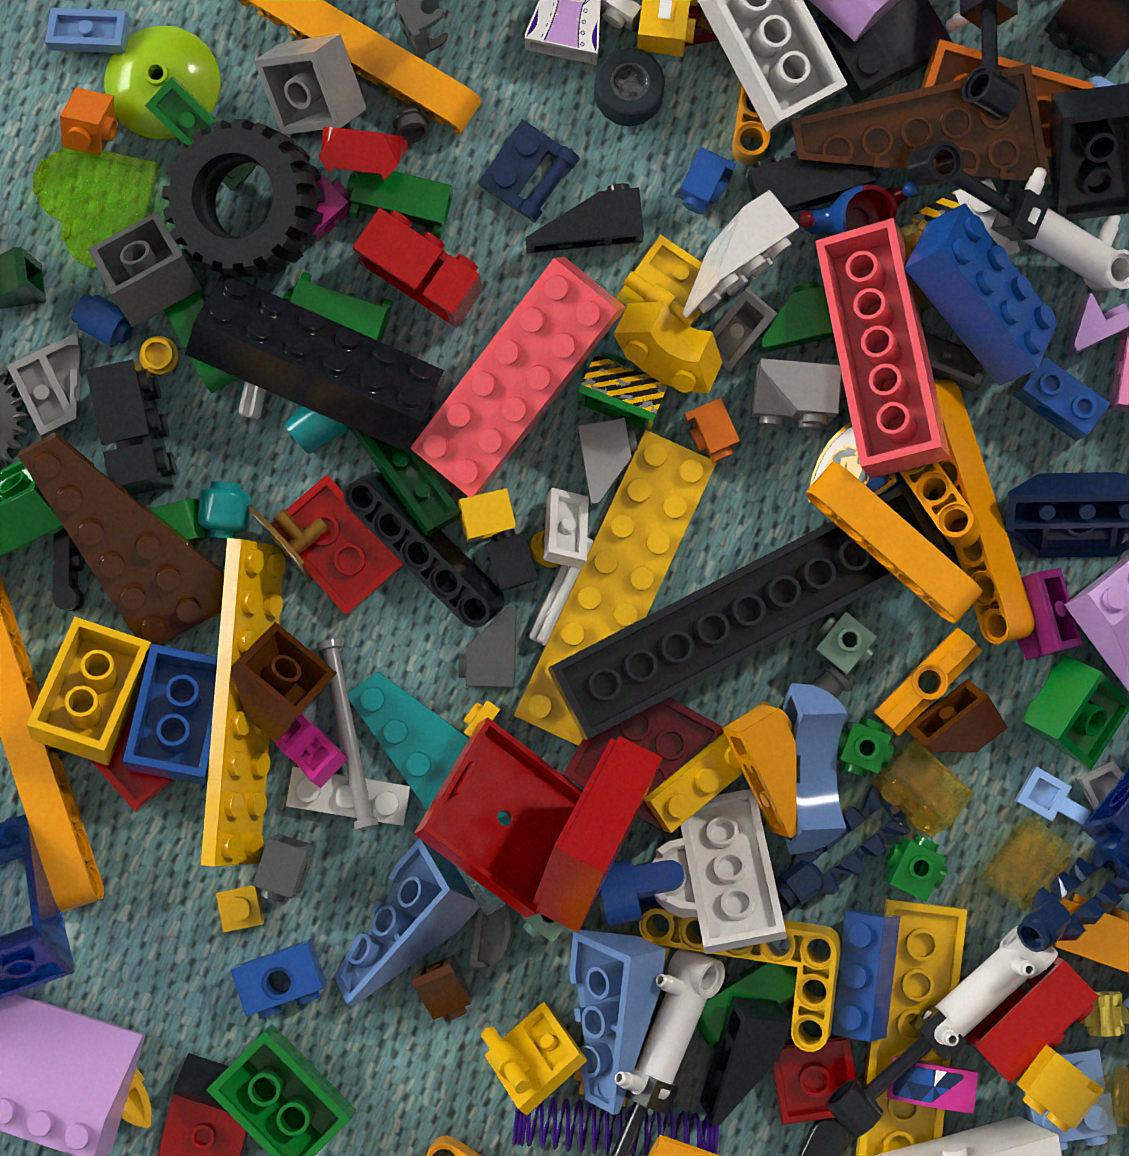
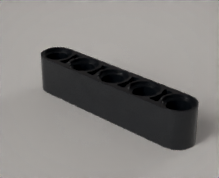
(431, 568)

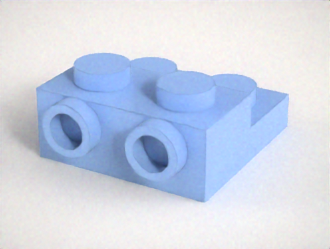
(1099, 1120)

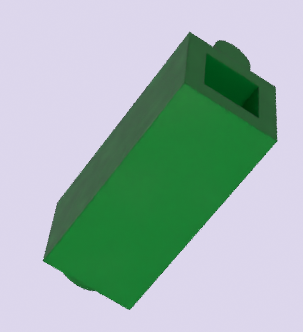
(416, 198)
(344, 309)

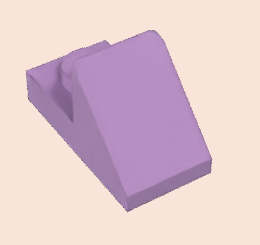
(1092, 327)

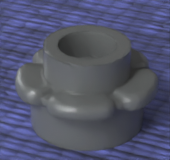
(412, 124)

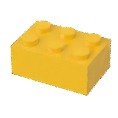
(89, 691)

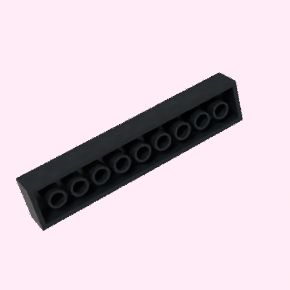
(723, 622)

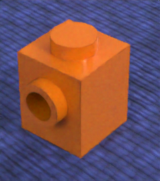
(88, 121)

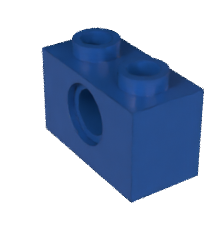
(1061, 399)
(255, 982)

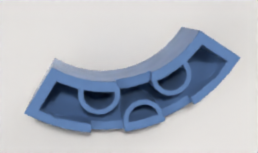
(816, 729)

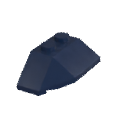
(1070, 514)

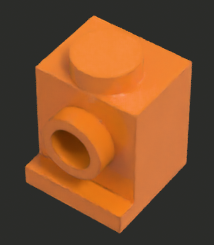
(712, 430)

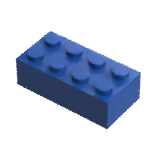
(981, 294)

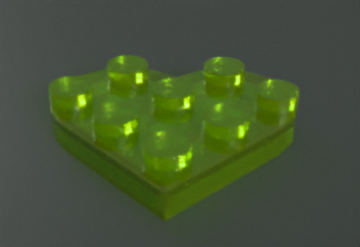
(93, 195)

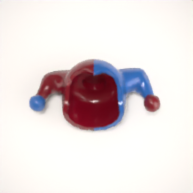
(857, 208)

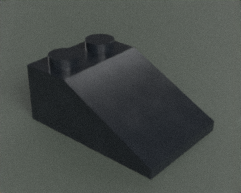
(1092, 31)
(888, 50)
(1090, 152)

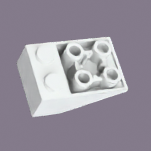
(742, 250)

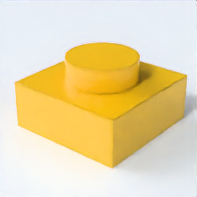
(480, 713)
(240, 908)

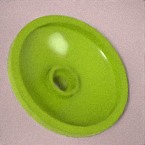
(165, 49)

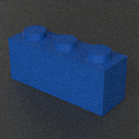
(865, 975)

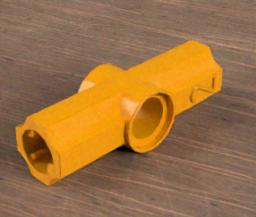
(946, 663)

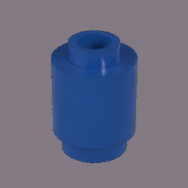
(101, 320)

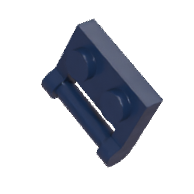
(518, 163)

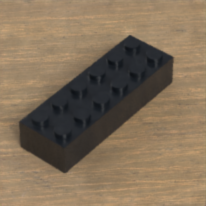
(313, 361)

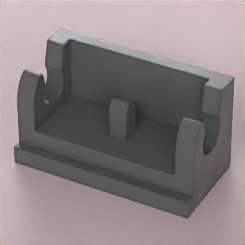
(414, 20)
(953, 362)

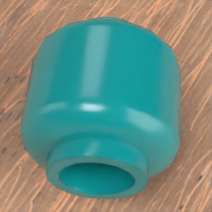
(224, 509)

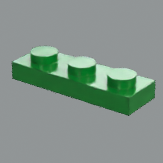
(186, 115)

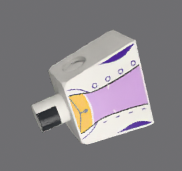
(565, 29)

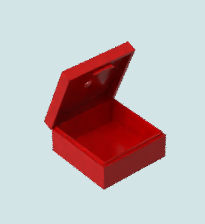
(556, 835)

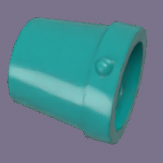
(313, 429)

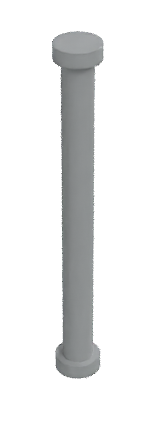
(354, 767)

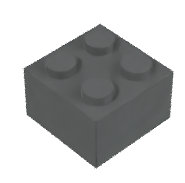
(144, 269)

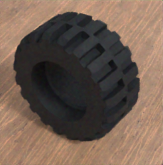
(195, 188)

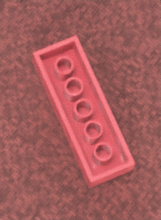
(882, 349)
(518, 376)

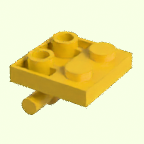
(663, 275)
(533, 1057)

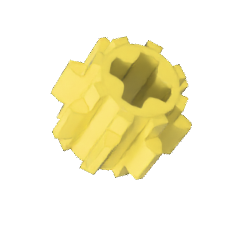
(1108, 1015)

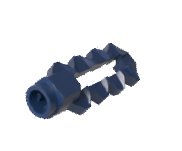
(806, 880)
(1052, 920)

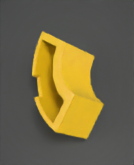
(668, 347)
(1060, 1088)

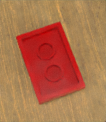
(348, 557)

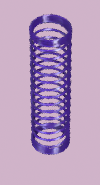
(521, 1119)

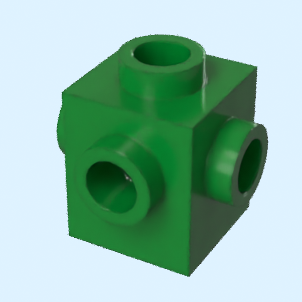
(849, 750)
(901, 867)

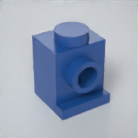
(705, 180)

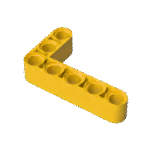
(798, 955)

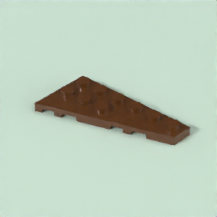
(890, 127)
(137, 557)

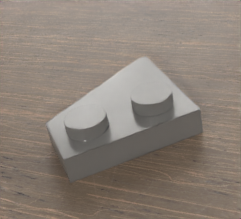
(51, 384)

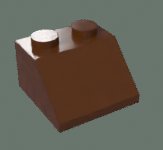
(279, 681)

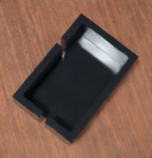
(128, 416)

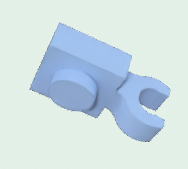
(1048, 795)

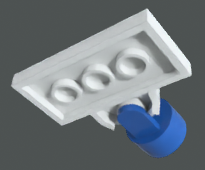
(711, 873)

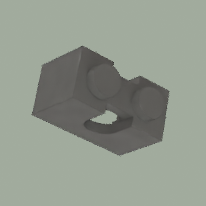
(283, 867)

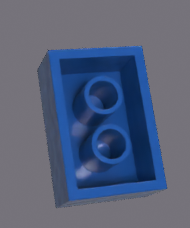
(173, 716)

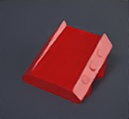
(361, 150)

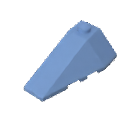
(418, 916)
(615, 1009)

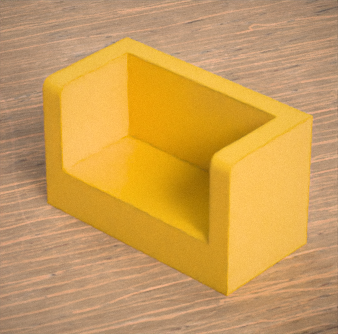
(486, 515)

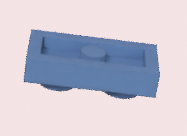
(87, 30)

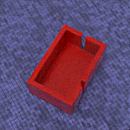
(419, 266)
(1027, 1022)

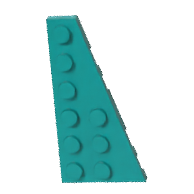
(411, 735)

